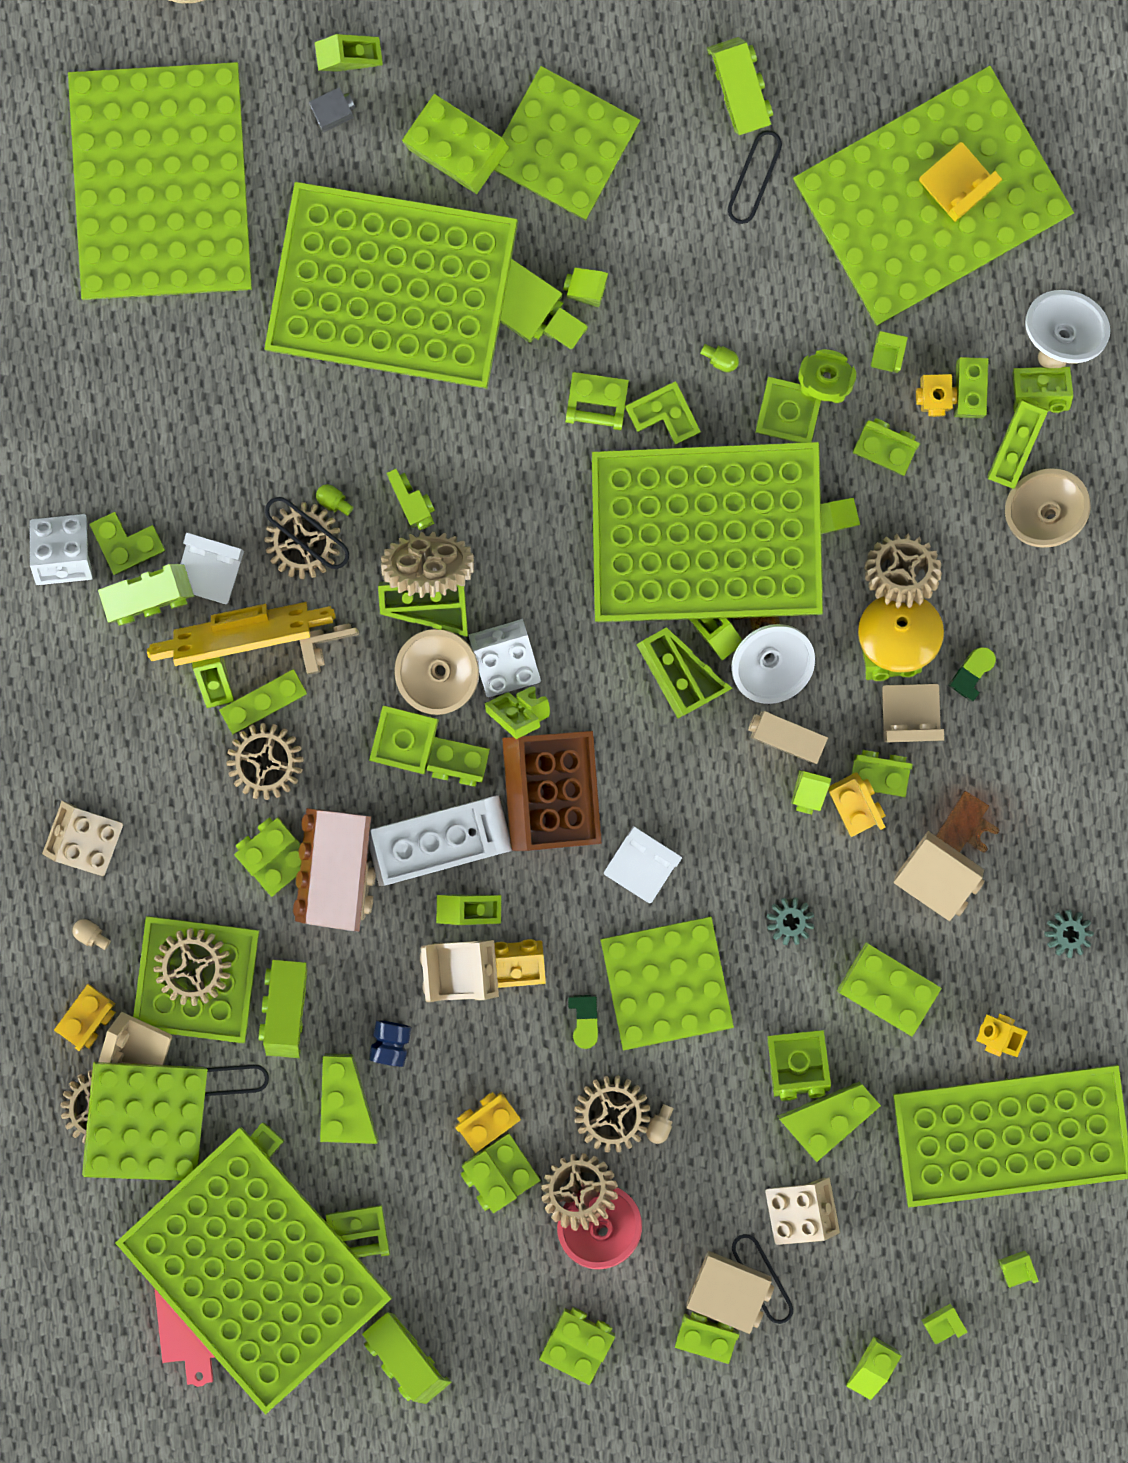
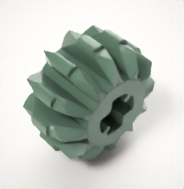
(1075, 925)
(785, 929)

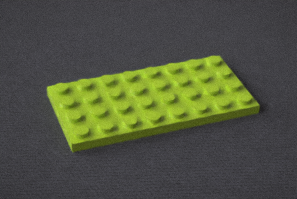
(1012, 1135)

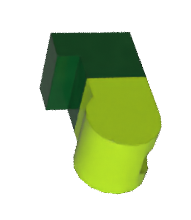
(971, 671)
(586, 1031)

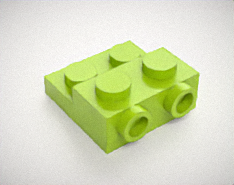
(415, 505)
(271, 855)
(799, 1065)
(499, 1173)
(578, 1345)

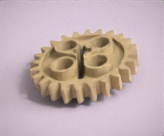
(427, 564)

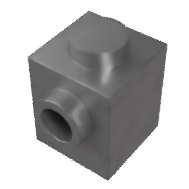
(332, 109)

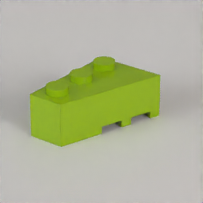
(741, 85)
(680, 673)
(283, 1008)
(829, 1119)
(404, 1359)

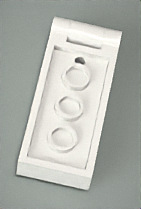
(439, 840)

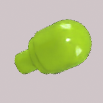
(721, 357)
(333, 499)

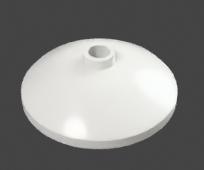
(1071, 316)
(781, 674)

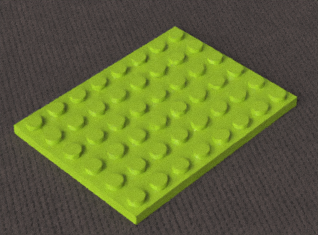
(159, 181)
(895, 233)
(391, 285)
(707, 532)
(253, 1270)

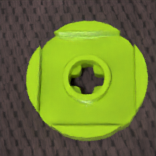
(822, 388)

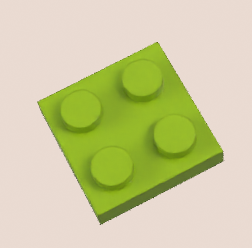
(787, 412)
(404, 740)

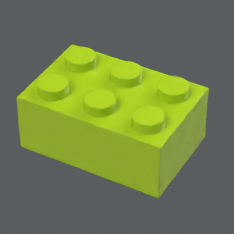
(455, 143)
(889, 989)

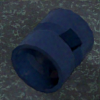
(390, 1043)

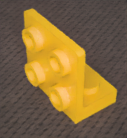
(959, 181)

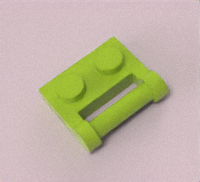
(597, 391)
(361, 1224)

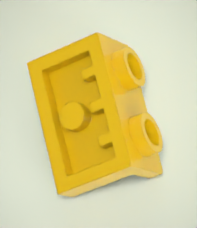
(855, 804)
(520, 963)
(85, 1017)
(487, 1121)

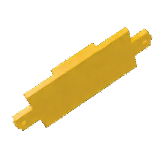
(241, 632)

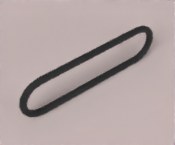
(744, 172)
(299, 541)
(242, 1091)
(772, 1273)

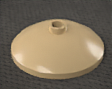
(1046, 494)
(418, 675)

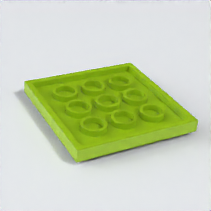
(564, 143)
(667, 983)
(222, 1017)
(144, 1121)

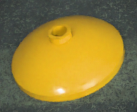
(896, 646)

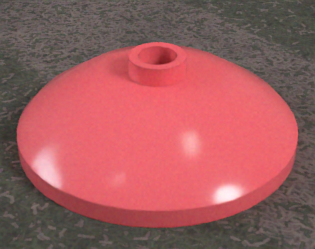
(605, 1251)

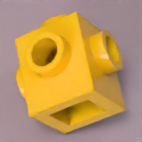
(943, 386)
(1001, 1035)

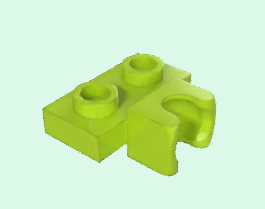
(519, 714)

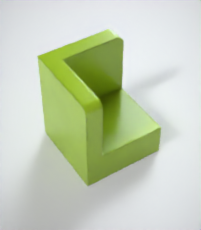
(565, 329)
(889, 352)
(1018, 1269)
(944, 1324)

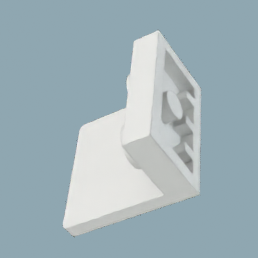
(59, 549)
(211, 567)
(505, 658)
(642, 865)

